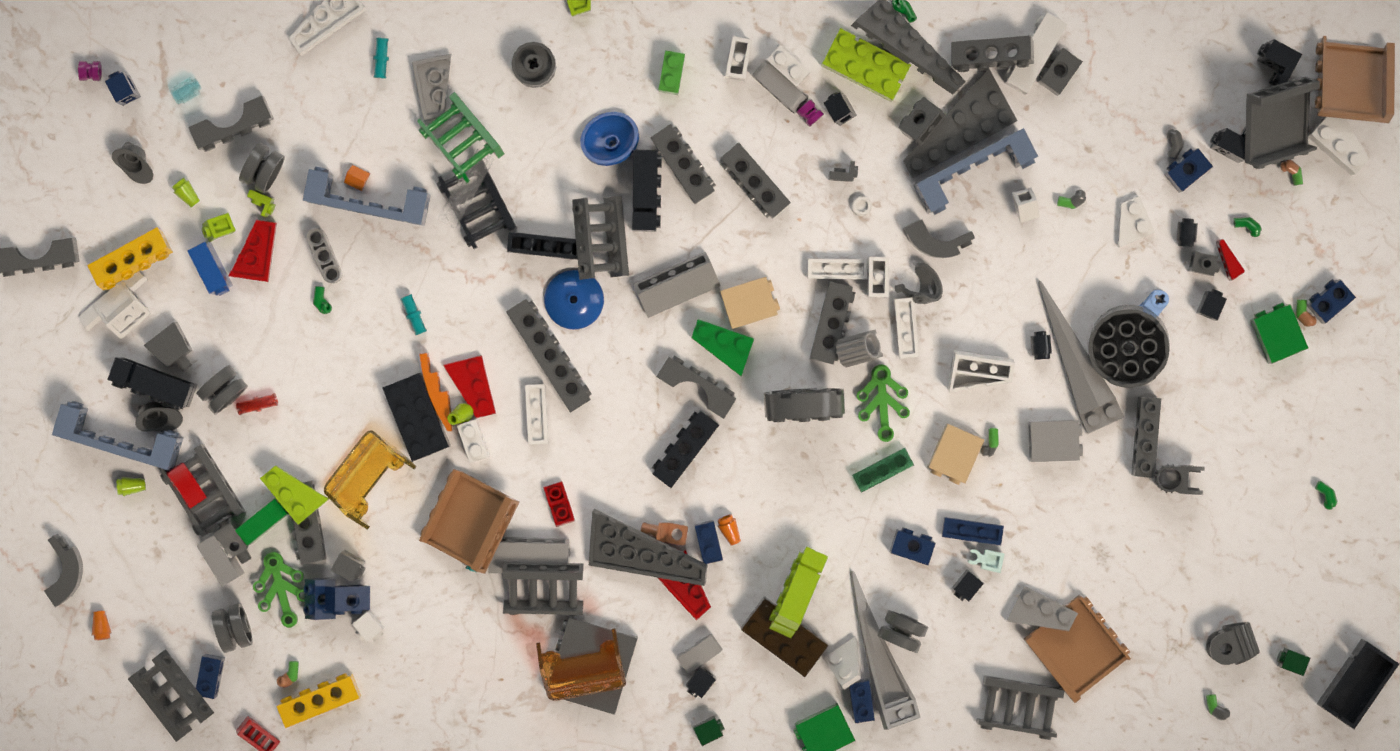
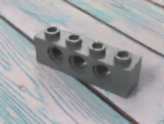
(962, 49)
(661, 142)
(739, 154)
(834, 291)
(1146, 437)
(317, 551)

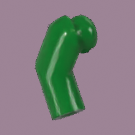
(905, 8)
(1248, 222)
(320, 302)
(1329, 493)

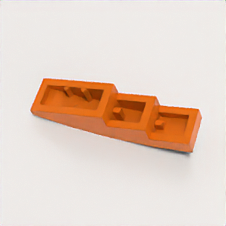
(440, 399)

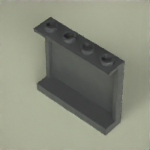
(1278, 122)
(584, 639)

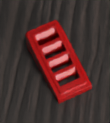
(1231, 264)
(256, 726)

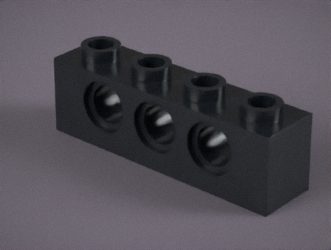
(542, 245)
(670, 476)

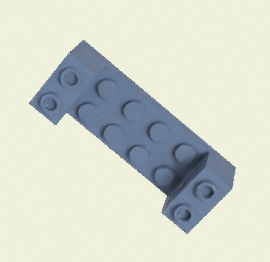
(1016, 144)
(318, 192)
(70, 425)

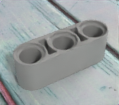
(779, 87)
(317, 248)

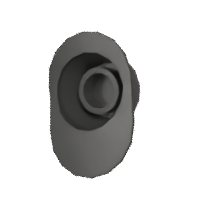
(133, 163)
(156, 418)

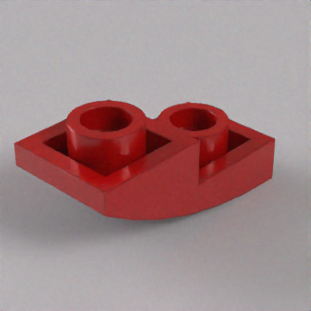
(186, 485)
(559, 504)

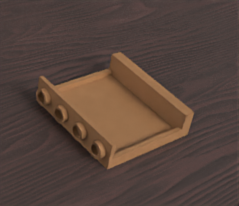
(1355, 81)
(469, 520)
(1079, 655)

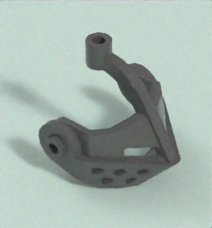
(927, 277)

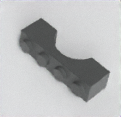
(255, 113)
(61, 252)
(719, 400)

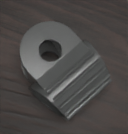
(1182, 487)
(1239, 640)

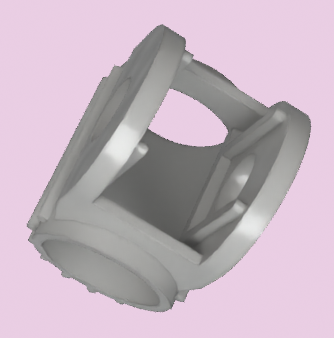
(854, 350)

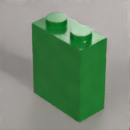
(1278, 333)
(824, 730)

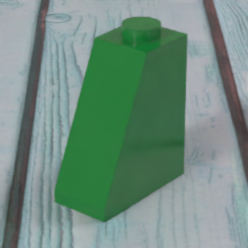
(261, 522)

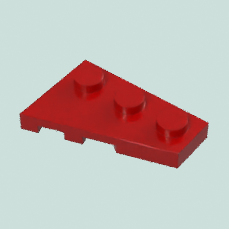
(256, 256)
(473, 384)
(689, 595)

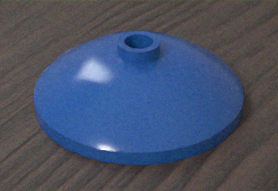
(604, 132)
(577, 314)

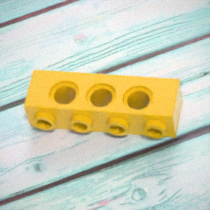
(136, 248)
(291, 716)

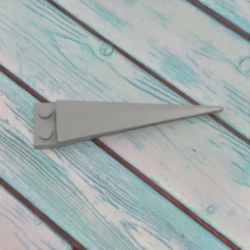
(1092, 395)
(890, 690)

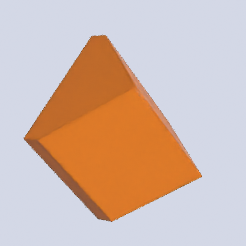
(356, 177)

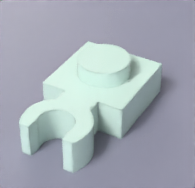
(989, 560)

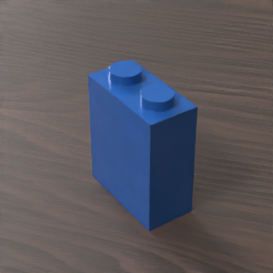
(210, 268)

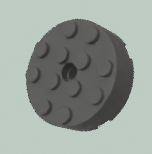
(1135, 326)
(804, 404)

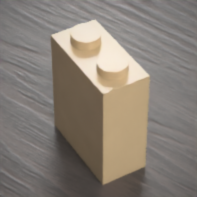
(750, 302)
(955, 454)

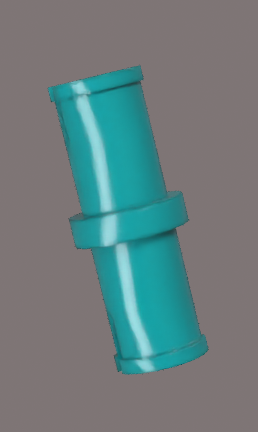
(381, 58)
(413, 314)

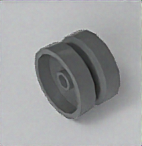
(530, 53)
(261, 168)
(224, 392)
(232, 628)
(902, 632)

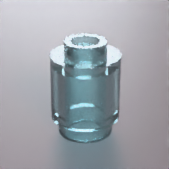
(186, 90)

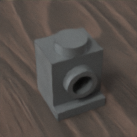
(1197, 260)

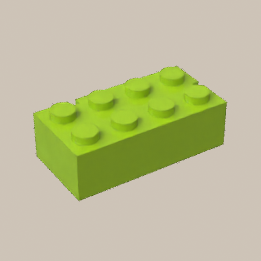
(866, 65)
(797, 592)

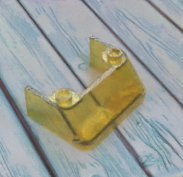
(361, 472)

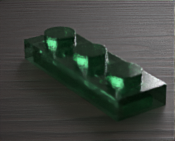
(882, 470)

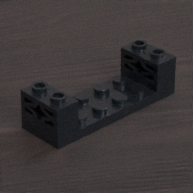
(1279, 58)

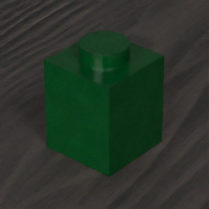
(1293, 661)
(709, 730)

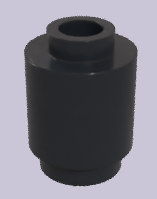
(1186, 232)
(1041, 345)

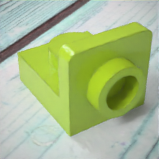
(259, 199)
(218, 227)

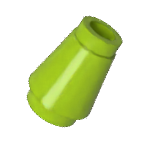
(185, 192)
(461, 414)
(129, 485)

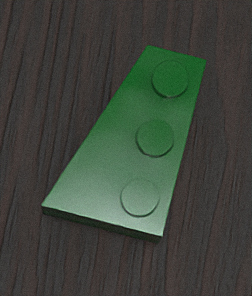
(724, 344)

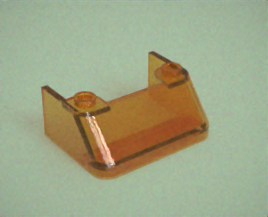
(582, 673)

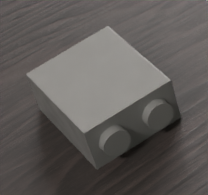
(1055, 440)
(222, 566)

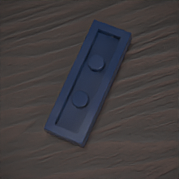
(972, 531)

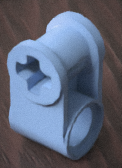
(1157, 307)

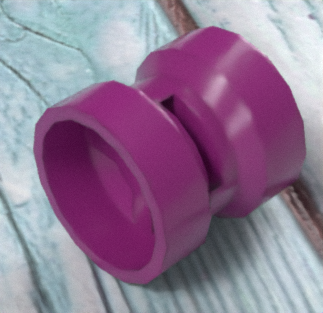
(89, 70)
(812, 117)

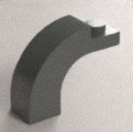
(928, 245)
(71, 571)

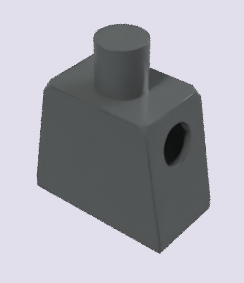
(171, 347)
(226, 534)

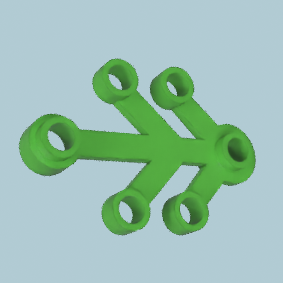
(882, 399)
(280, 586)

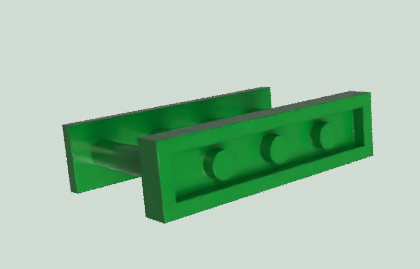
(468, 120)

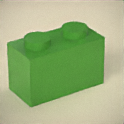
(671, 72)

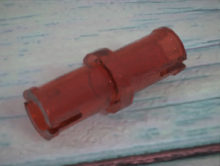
(257, 404)

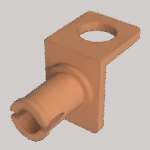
(663, 532)

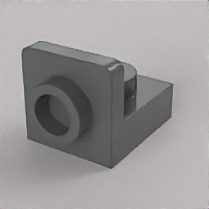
(840, 174)

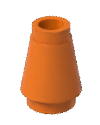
(729, 529)
(100, 626)

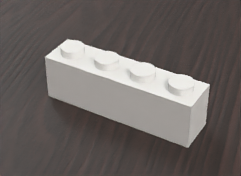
(1045, 39)

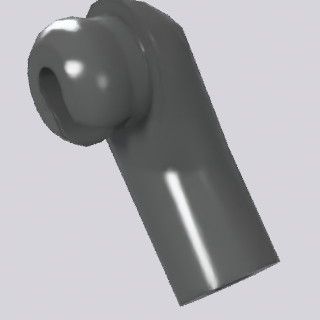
(1177, 143)

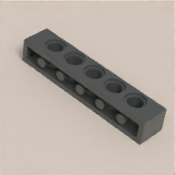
(517, 316)

